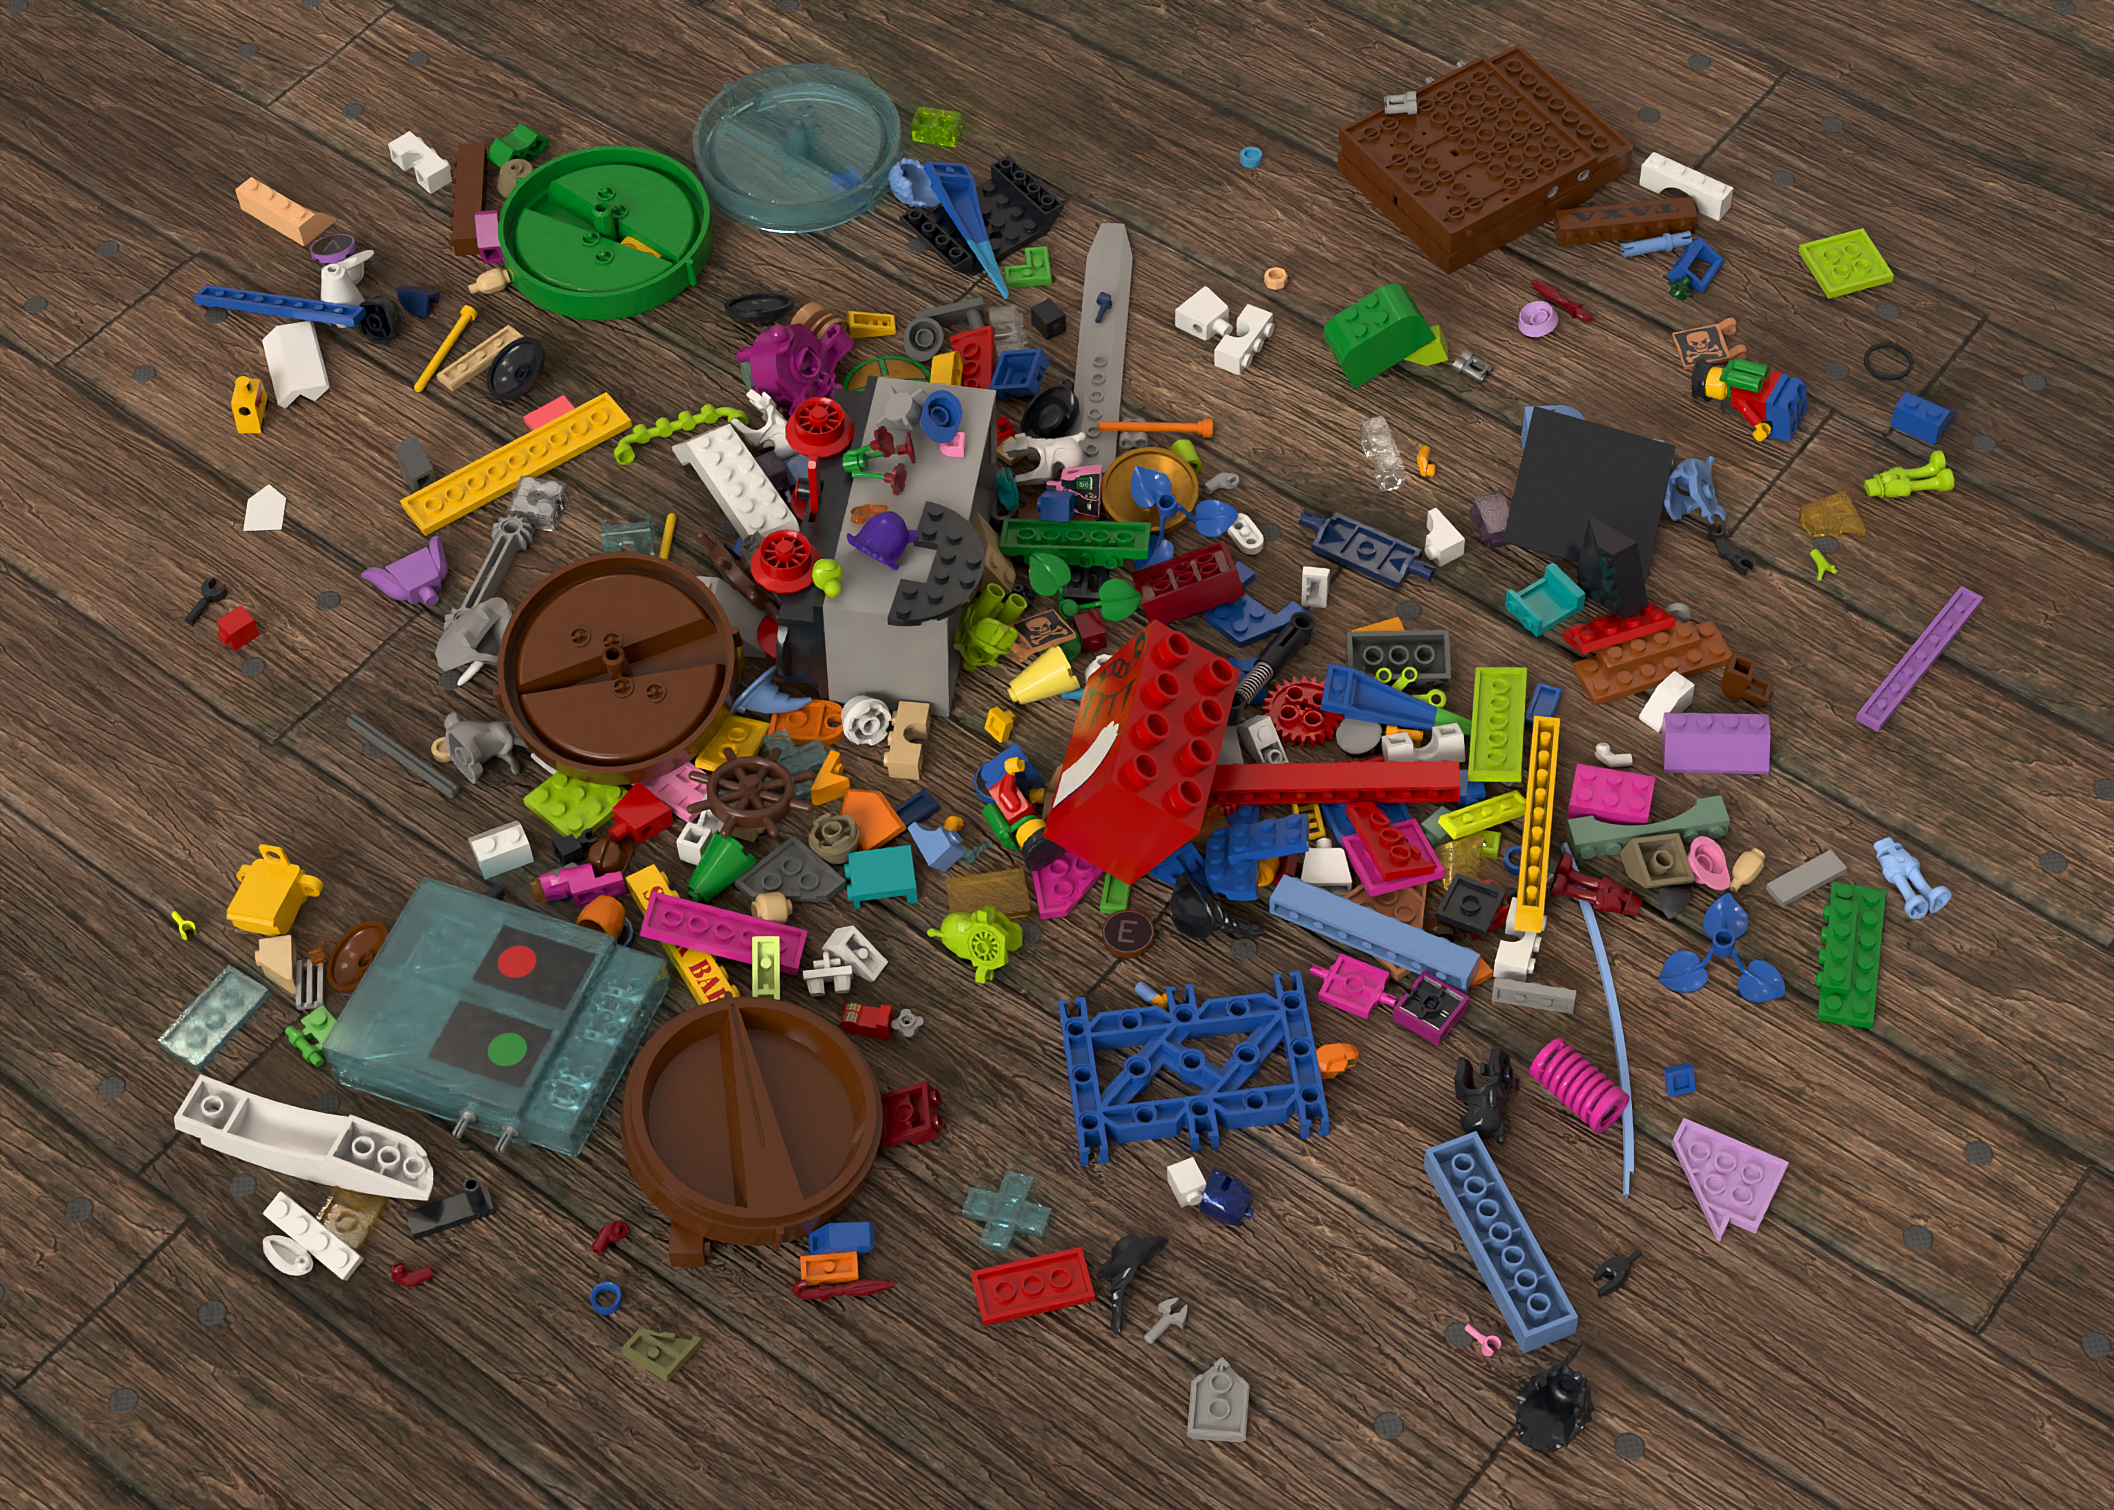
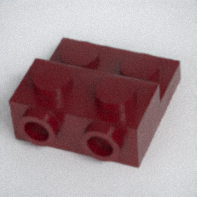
(911, 1115)

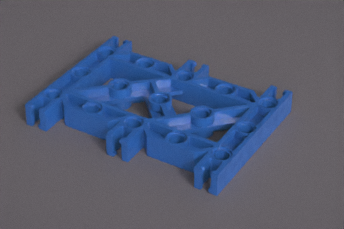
(1220, 1096)

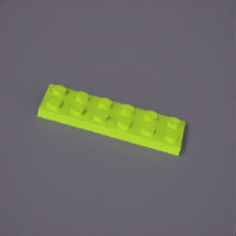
(1498, 724)

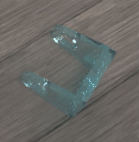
(638, 534)

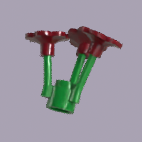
(857, 460)

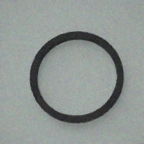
(1893, 346)

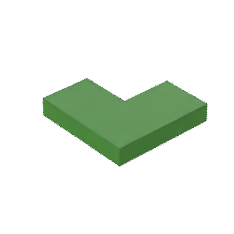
(1034, 273)

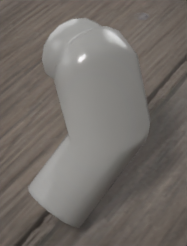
(1221, 481)

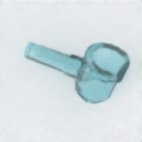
(971, 854)

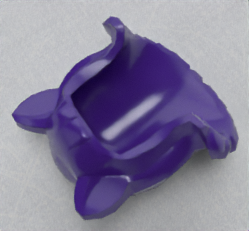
(884, 538)

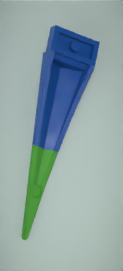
(1370, 700)

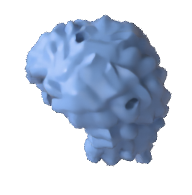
(912, 184)

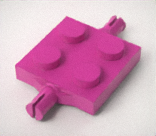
(1353, 986)

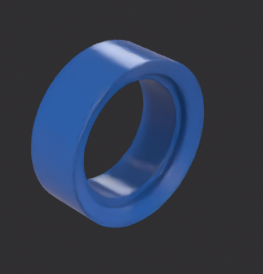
(1513, 869)
(602, 1287)

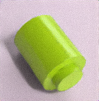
(1187, 451)

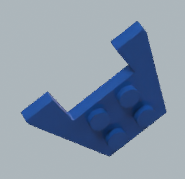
(1246, 619)

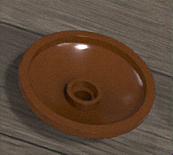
(355, 954)

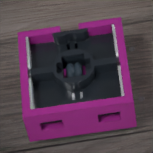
(1431, 1008)

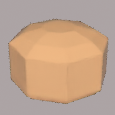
(1275, 278)

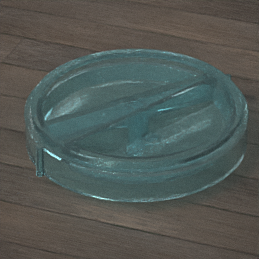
(781, 135)

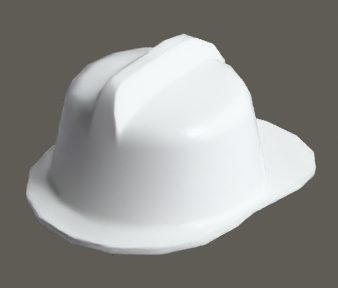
(355, 265)

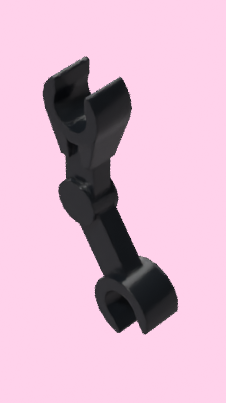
(1724, 552)

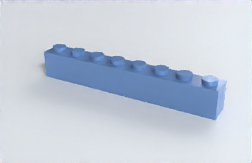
(1374, 932)

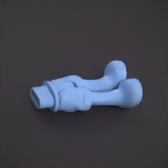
(1898, 868)

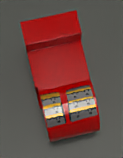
(867, 1020)

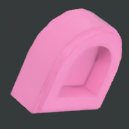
(955, 447)

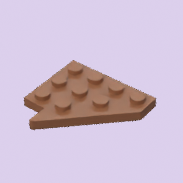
(1403, 904)

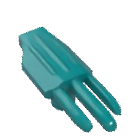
(1006, 490)

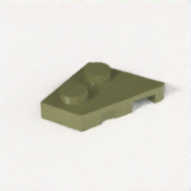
(660, 1352)

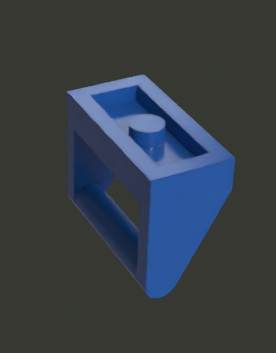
(1702, 251)

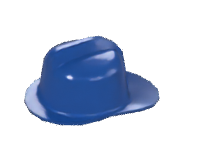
(941, 416)

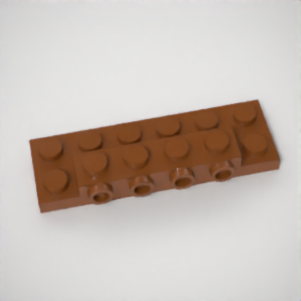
(1650, 660)

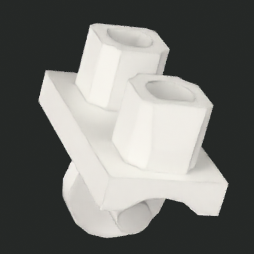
(839, 975)

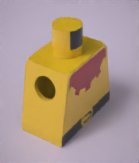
(249, 397)

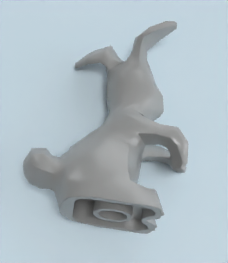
(476, 742)

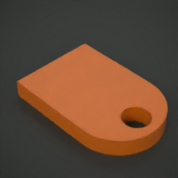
(810, 723)

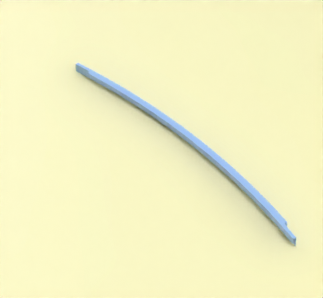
(1623, 1072)

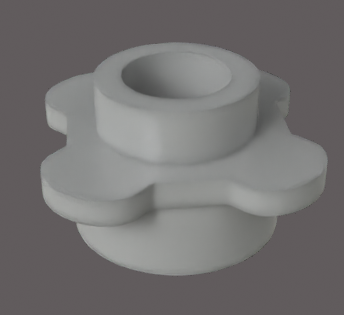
(910, 1029)

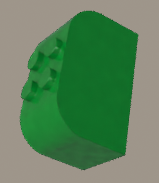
(1376, 333)

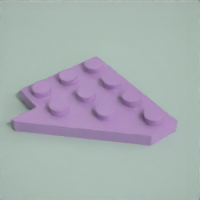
(1727, 1176)

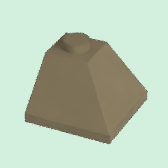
(1657, 861)

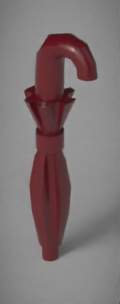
(1554, 295)
(855, 1288)

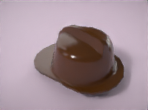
(610, 856)

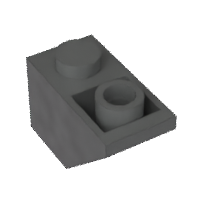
(414, 464)

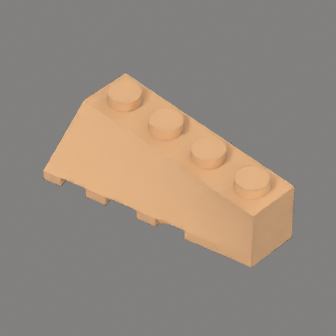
(281, 213)

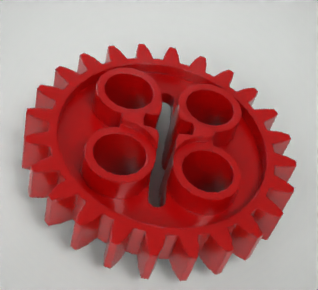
(1298, 714)

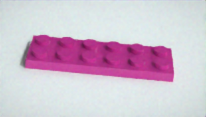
(718, 930)

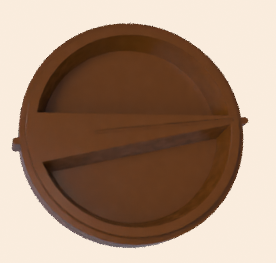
(618, 668)
(751, 1121)

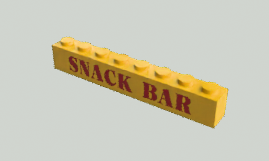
(697, 968)

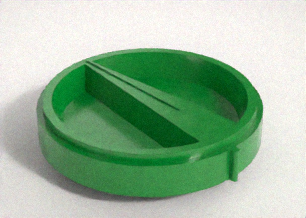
(573, 212)

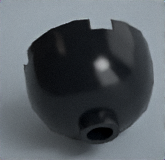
(382, 319)

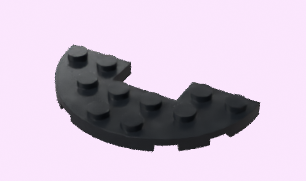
(953, 574)

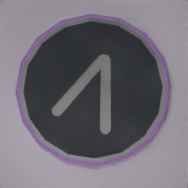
(333, 248)

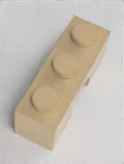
(909, 722)

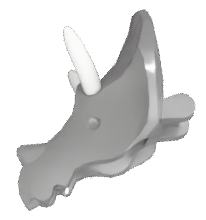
(474, 638)

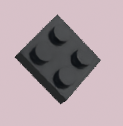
(1470, 905)

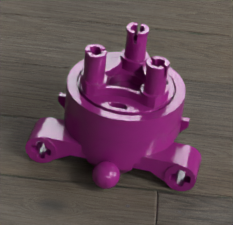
(794, 364)

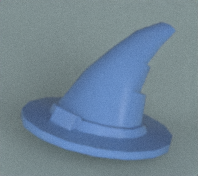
(765, 697)

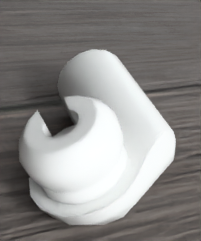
(1610, 759)

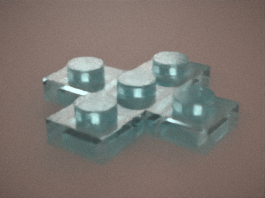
(796, 760)
(1006, 1212)

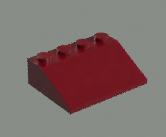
(1188, 584)

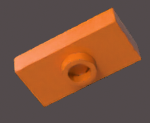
(830, 1268)

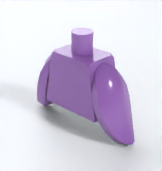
(414, 576)

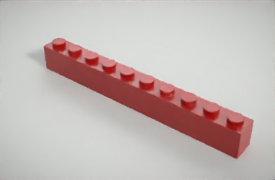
(1335, 783)

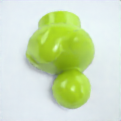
(827, 576)

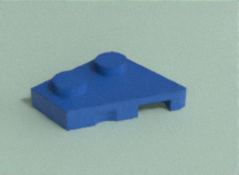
(1182, 860)

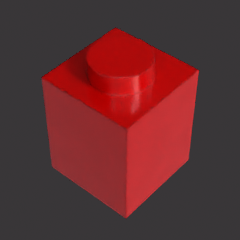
(237, 628)

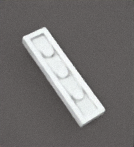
(313, 1236)

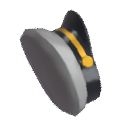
(1358, 737)

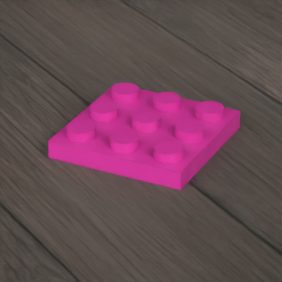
(1368, 871)

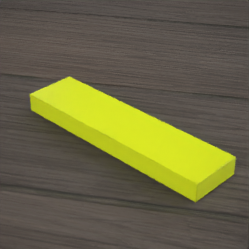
(1483, 814)

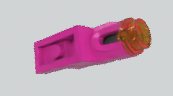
(576, 882)

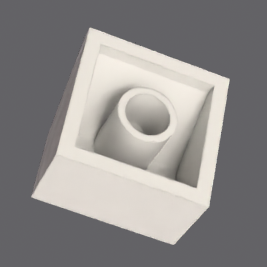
(501, 849)

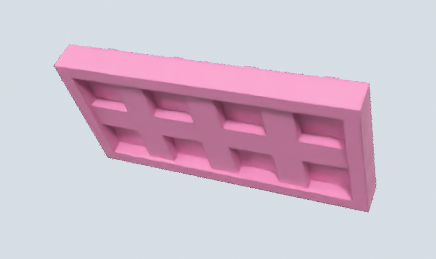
(678, 790)

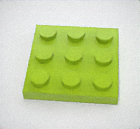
(1845, 263)
(573, 804)

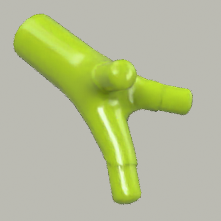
(1822, 564)

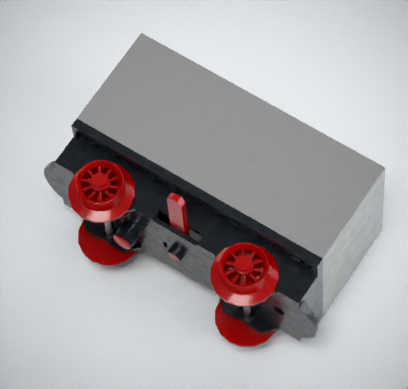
(847, 639)

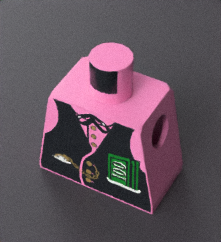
(1087, 487)

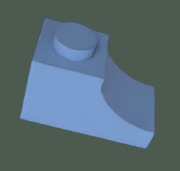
(939, 847)

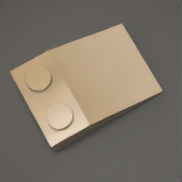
(997, 566)

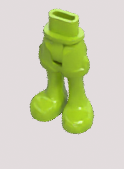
(1899, 481)

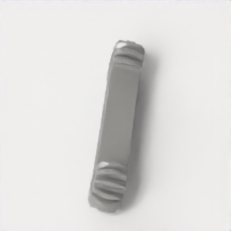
(508, 537)

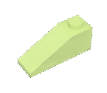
(766, 967)

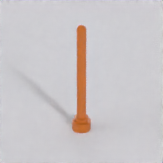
(1202, 428)

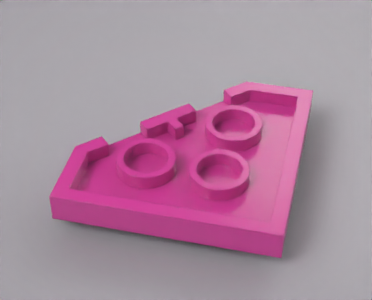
(1063, 884)

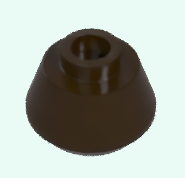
(1439, 929)

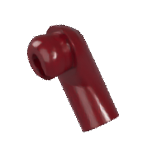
(609, 1234)
(410, 1278)

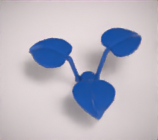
(1155, 487)
(1724, 924)

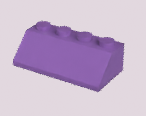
(1715, 743)

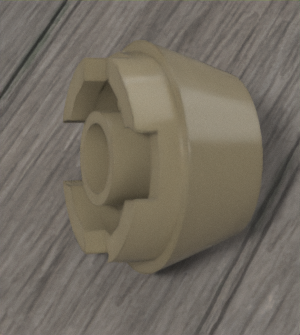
(509, 173)
(834, 837)

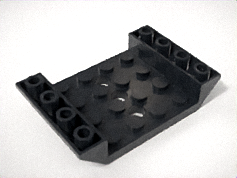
(1011, 207)

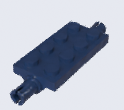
(1366, 549)

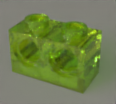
(936, 126)

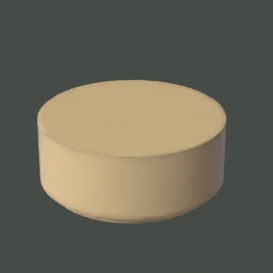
(440, 751)

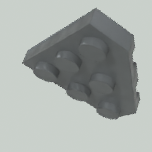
(794, 872)

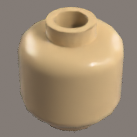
(772, 907)

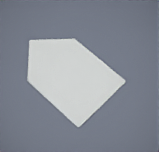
(265, 510)

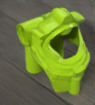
(982, 630)

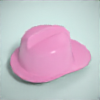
(1708, 863)

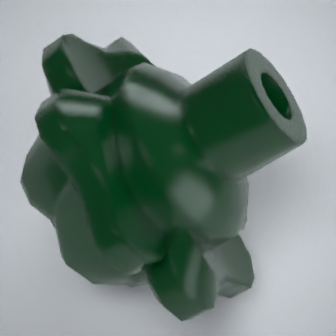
(1680, 289)

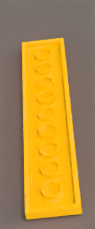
(526, 456)

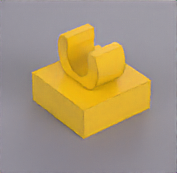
(1000, 723)

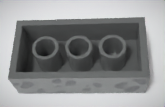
(1422, 649)

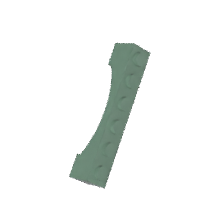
(1595, 838)

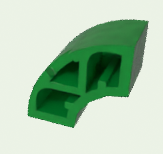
(522, 143)

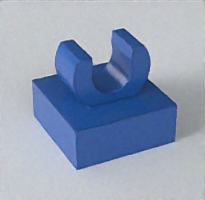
(1679, 1079)

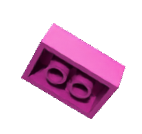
(1611, 796)

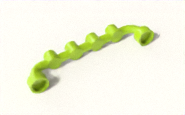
(624, 452)

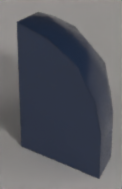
(417, 299)

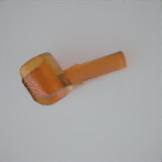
(317, 955)

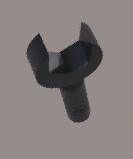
(209, 596)

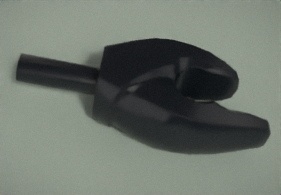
(1617, 1269)

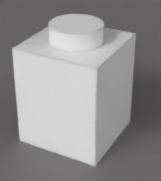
(1186, 1182)

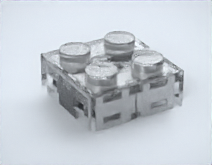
(539, 501)

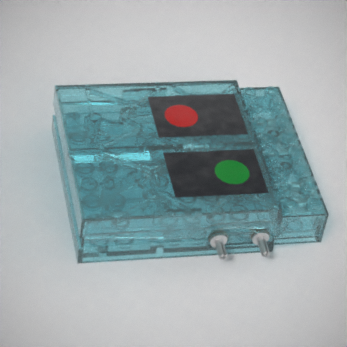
(496, 1018)

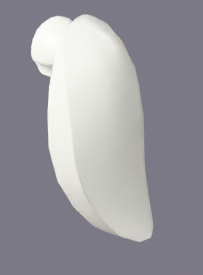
(287, 1255)

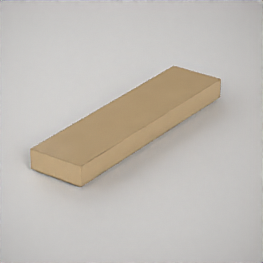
(477, 359)

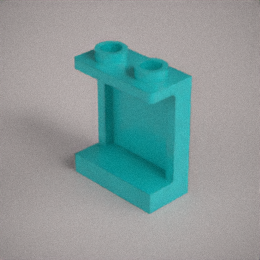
(1546, 601)
(881, 874)

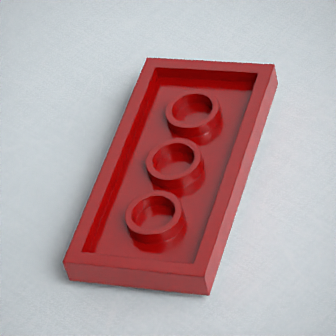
(1614, 630)
(1032, 1286)

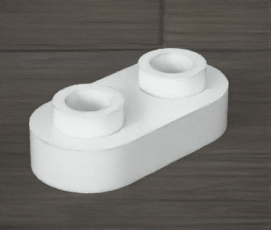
(1248, 537)

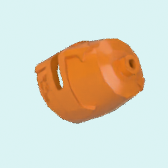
(603, 915)

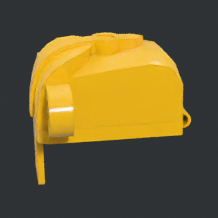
(271, 894)

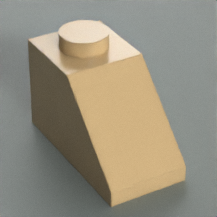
(278, 960)

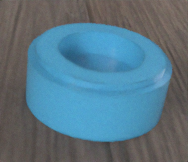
(1251, 157)

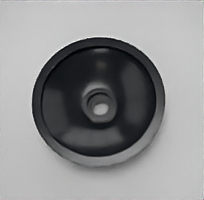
(759, 308)
(516, 368)

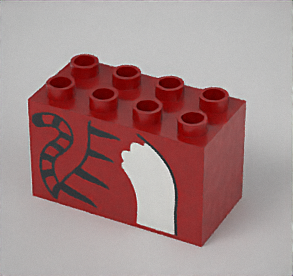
(1143, 753)

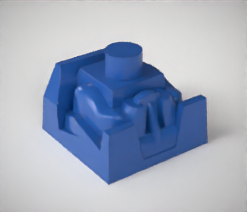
(1019, 373)

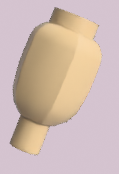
(490, 282)
(1747, 868)

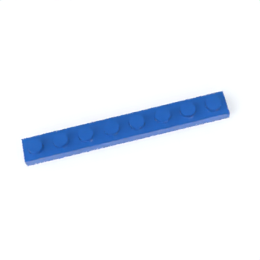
(280, 305)

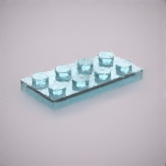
(213, 1018)

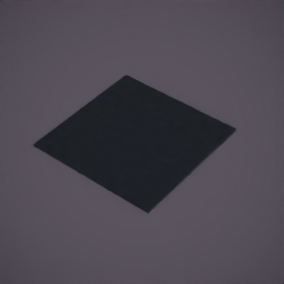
(1585, 472)

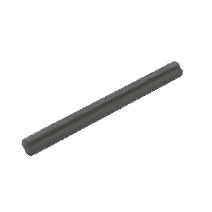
(403, 755)

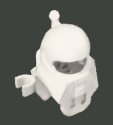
(772, 433)
(1053, 452)

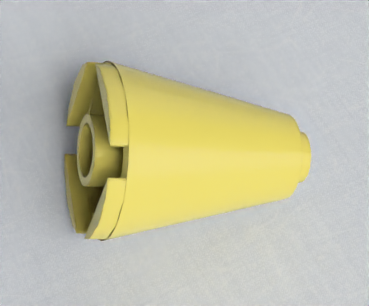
(1044, 678)

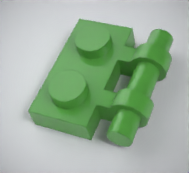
(316, 1026)

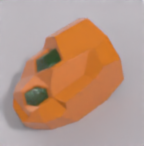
(1336, 1059)

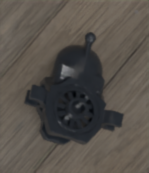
(1489, 1102)

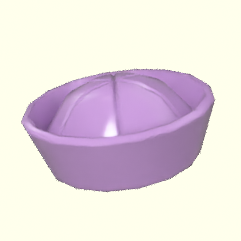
(1537, 319)

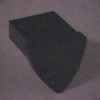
(1674, 898)

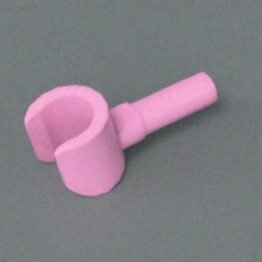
(1484, 1340)

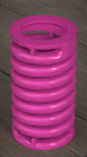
(1579, 1085)

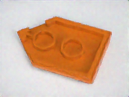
(874, 817)

